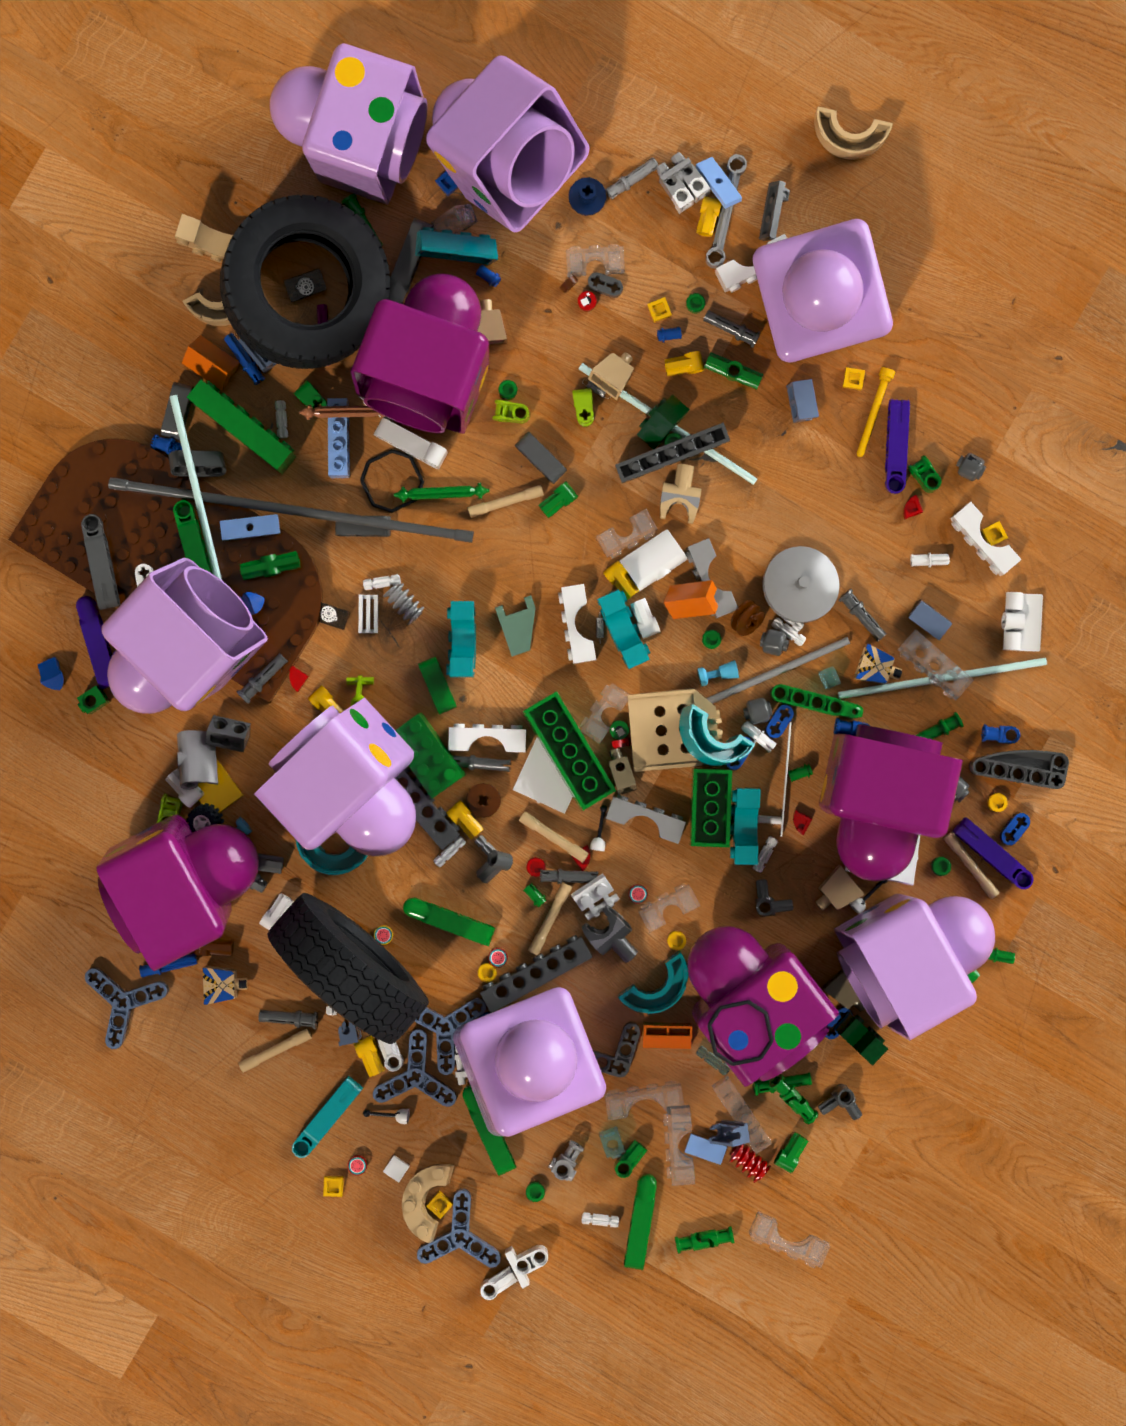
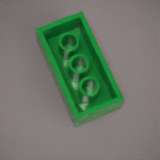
(432, 759)
(710, 808)

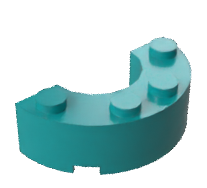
(622, 630)
(463, 639)
(703, 746)
(745, 825)
(331, 863)
(663, 997)

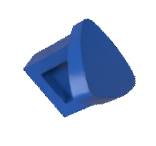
(446, 183)
(253, 602)
(51, 674)

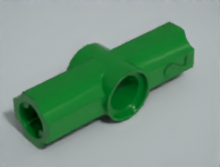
(721, 366)
(270, 565)

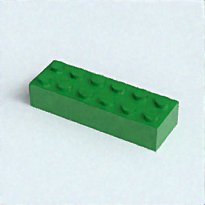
(238, 423)
(569, 751)

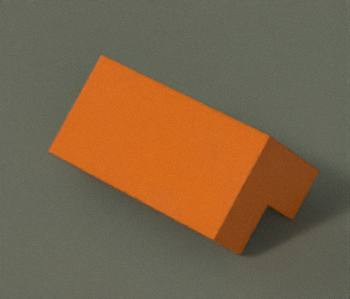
(210, 362)
(691, 599)
(667, 1035)

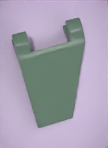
(518, 627)

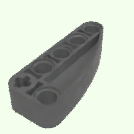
(1027, 762)

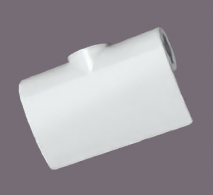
(653, 560)
(1022, 622)

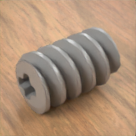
(403, 603)

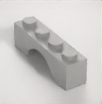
(701, 556)
(669, 827)

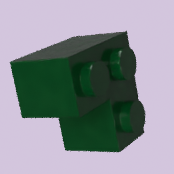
(662, 420)
(862, 1039)

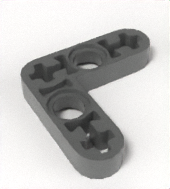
(619, 1057)

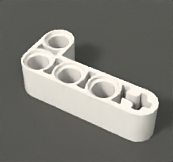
(411, 443)

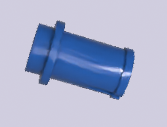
(489, 276)
(669, 334)

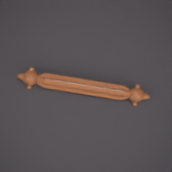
(338, 411)

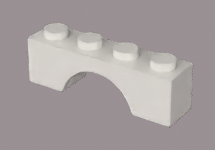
(733, 275)
(968, 522)
(574, 599)
(462, 738)

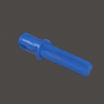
(248, 365)
(185, 961)

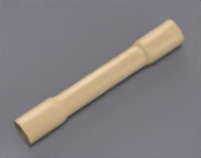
(527, 494)
(535, 824)
(958, 848)
(540, 937)
(294, 1040)

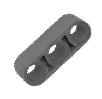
(169, 426)
(540, 457)
(205, 462)
(353, 530)

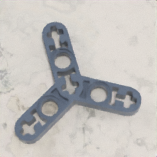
(123, 1011)
(448, 1034)
(424, 1079)
(450, 1237)

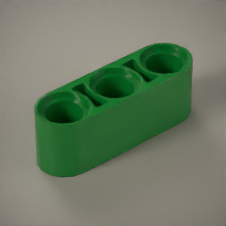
(437, 685)

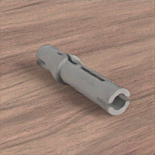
(624, 183)

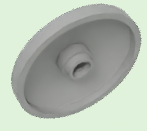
(801, 584)

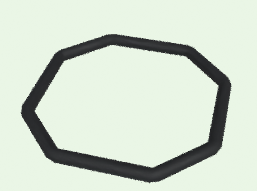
(379, 457)
(767, 1025)

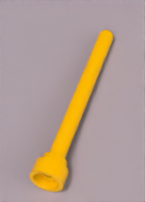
(886, 376)

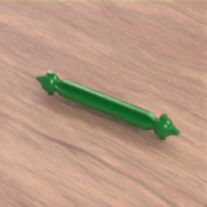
(441, 492)

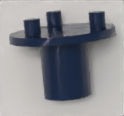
(587, 196)

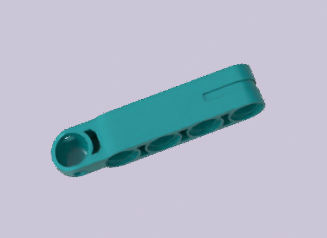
(326, 1117)

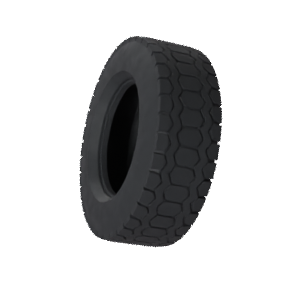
(312, 221)
(347, 968)

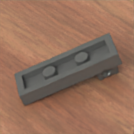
(775, 196)

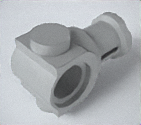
(566, 1160)

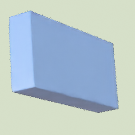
(703, 1149)

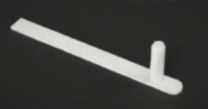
(774, 819)

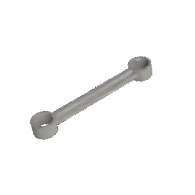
(725, 214)

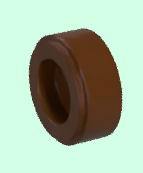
(569, 283)

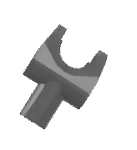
(612, 936)

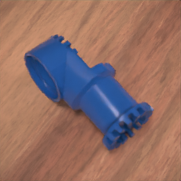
(164, 444)
(846, 727)
(998, 734)

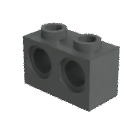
(228, 733)

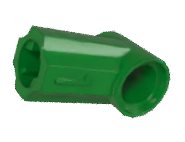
(561, 497)
(789, 1156)
(630, 1157)

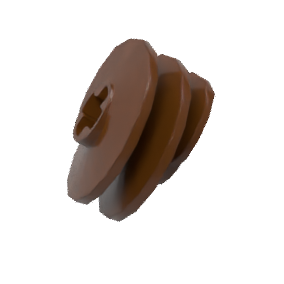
(747, 618)
(493, 800)

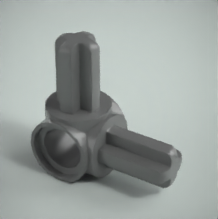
(763, 897)
(847, 1102)

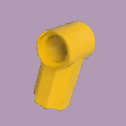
(709, 212)
(689, 363)
(618, 577)
(323, 700)
(462, 816)
(367, 1051)

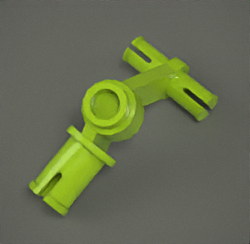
(359, 681)

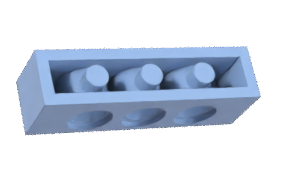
(338, 442)

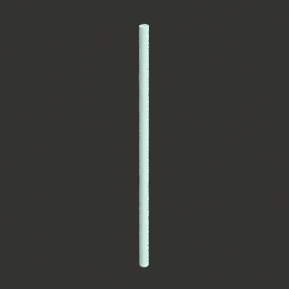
(712, 453)
(195, 486)
(925, 681)

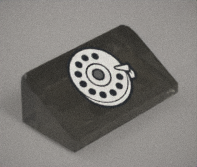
(305, 285)
(333, 616)

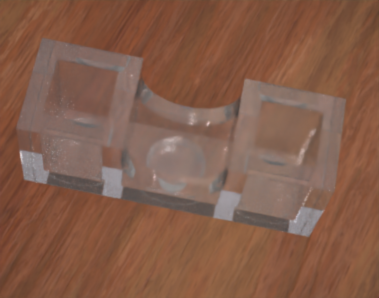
(610, 256)
(612, 543)
(612, 697)
(653, 913)

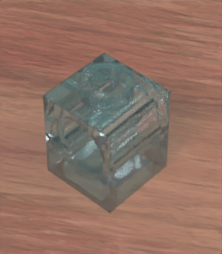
(612, 1134)

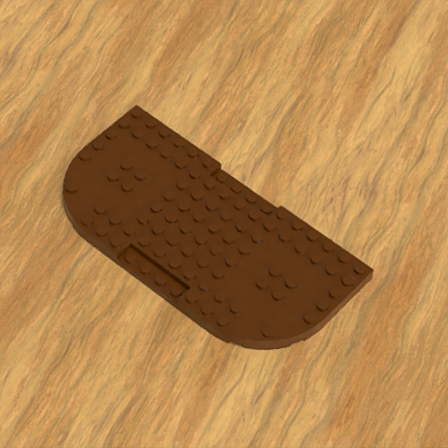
(145, 531)

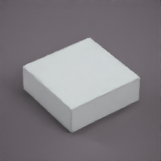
(396, 1168)

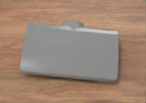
(195, 759)

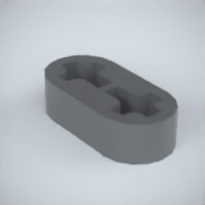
(606, 280)

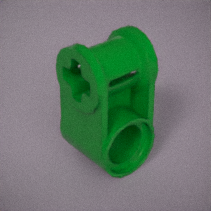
(309, 395)
(925, 473)

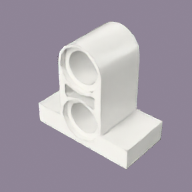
(529, 1258)

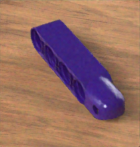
(897, 445)
(96, 644)
(993, 854)

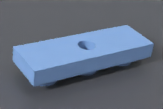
(718, 182)
(262, 526)

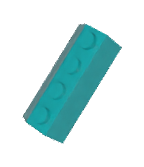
(455, 246)

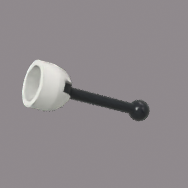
(598, 843)
(859, 904)
(401, 1115)

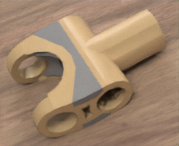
(681, 493)

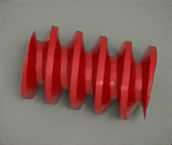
(749, 1162)

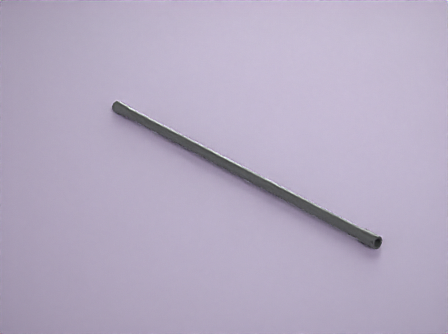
(457, 534)

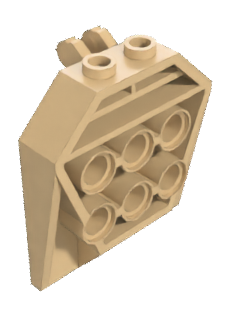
(644, 724)

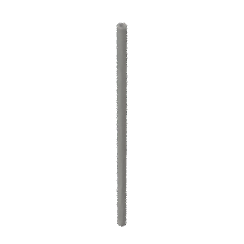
(777, 671)

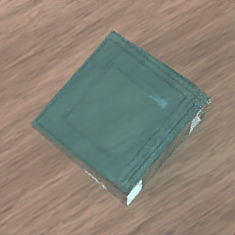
(829, 677)

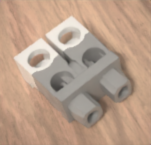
(682, 182)

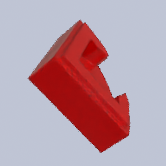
(912, 507)
(297, 678)
(621, 743)
(801, 822)
(583, 866)

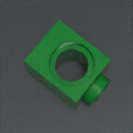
(101, 700)

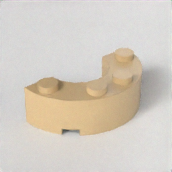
(845, 144)
(202, 238)
(207, 311)
(414, 1200)

